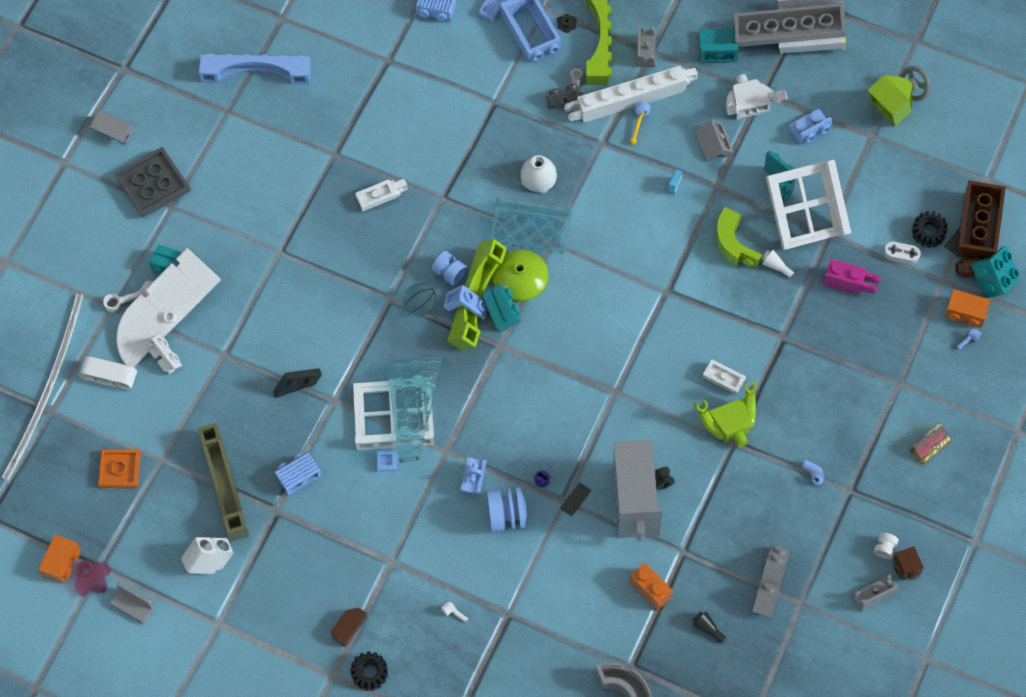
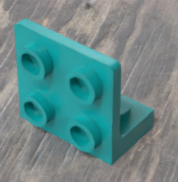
(718, 45)

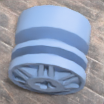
(506, 509)

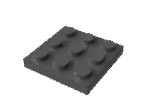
(152, 182)

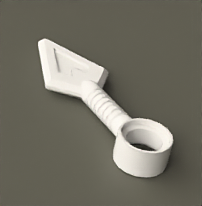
(124, 299)

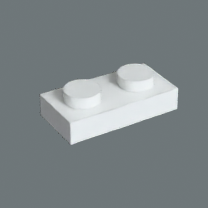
(724, 376)

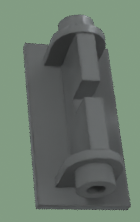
(557, 96)

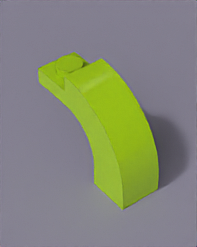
(729, 245)

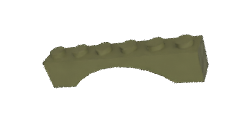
(223, 482)

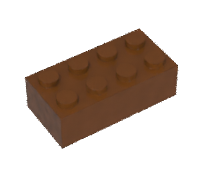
(980, 220)

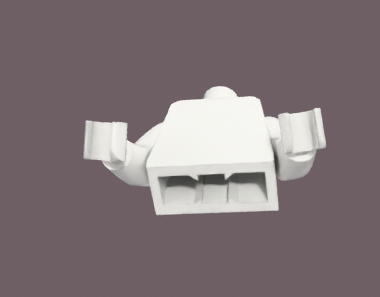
(751, 98)

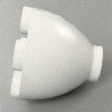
(538, 174)

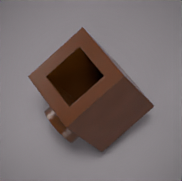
(908, 564)

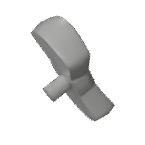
(576, 74)

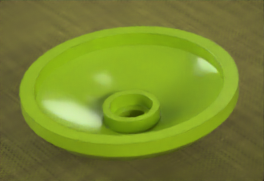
(525, 283)

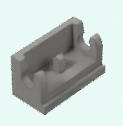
(645, 47)
(112, 127)
(875, 592)

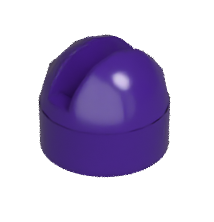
(540, 482)

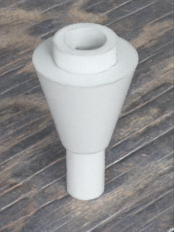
(773, 261)

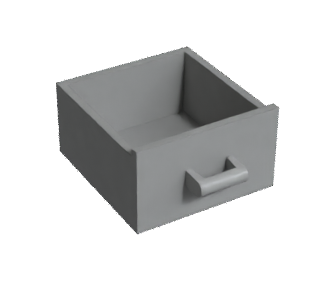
(635, 490)

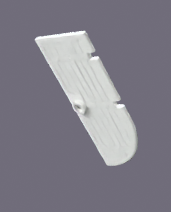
(168, 302)

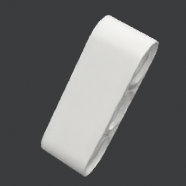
(108, 373)

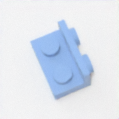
(810, 126)

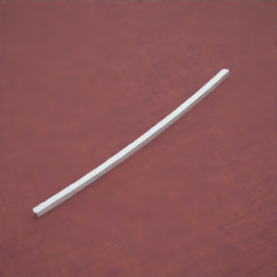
(47, 391)

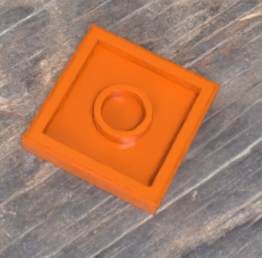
(119, 468)

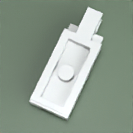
(380, 193)

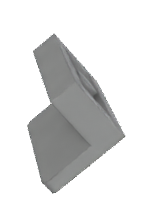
(714, 140)
(132, 603)

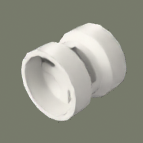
(886, 545)

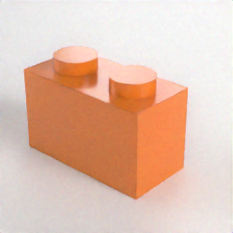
(967, 308)
(59, 559)
(650, 586)

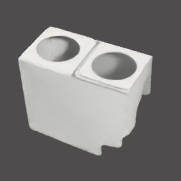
(205, 556)

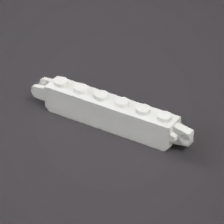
(627, 94)

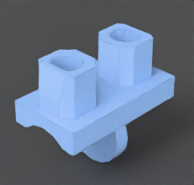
(473, 476)

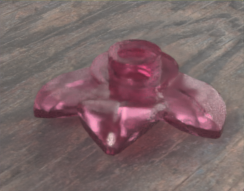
(93, 580)

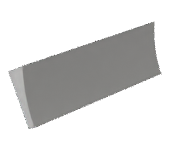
(789, 25)

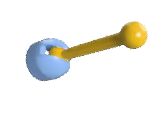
(642, 109)

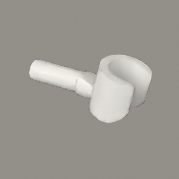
(449, 608)

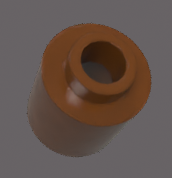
(964, 267)

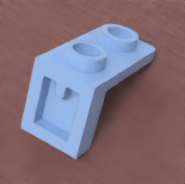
(465, 297)

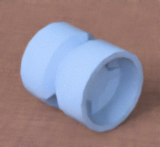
(449, 268)

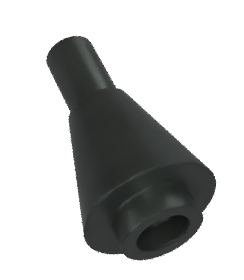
(706, 624)

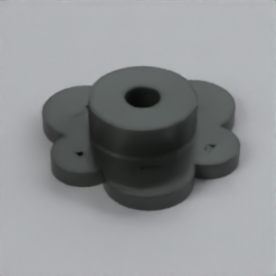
(566, 23)

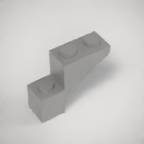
(771, 581)

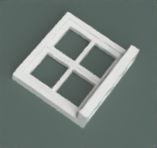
(832, 197)
(380, 441)

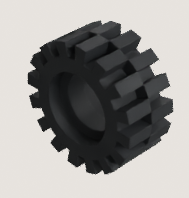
(931, 219)
(360, 662)

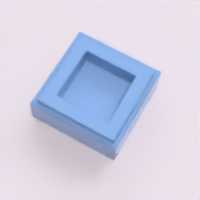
(386, 461)

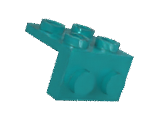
(775, 165)
(996, 273)

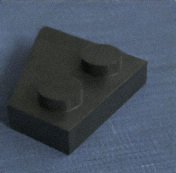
(296, 381)

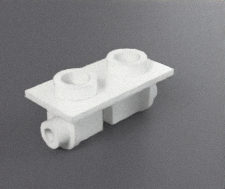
(159, 347)

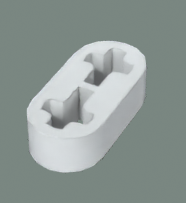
(902, 253)

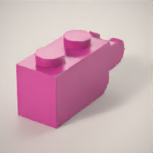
(849, 278)

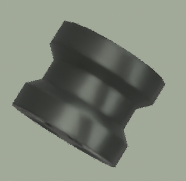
(663, 478)

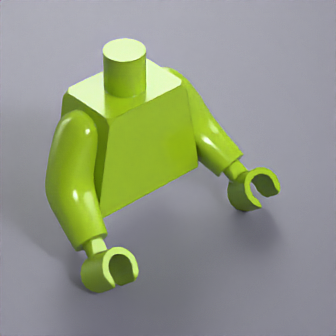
(732, 419)

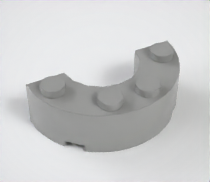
(622, 679)

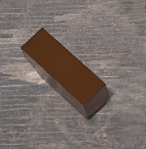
(348, 625)

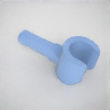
(974, 334)

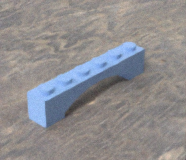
(216, 67)

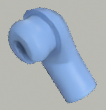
(816, 472)

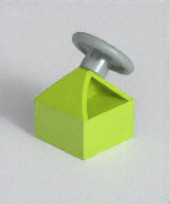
(895, 94)

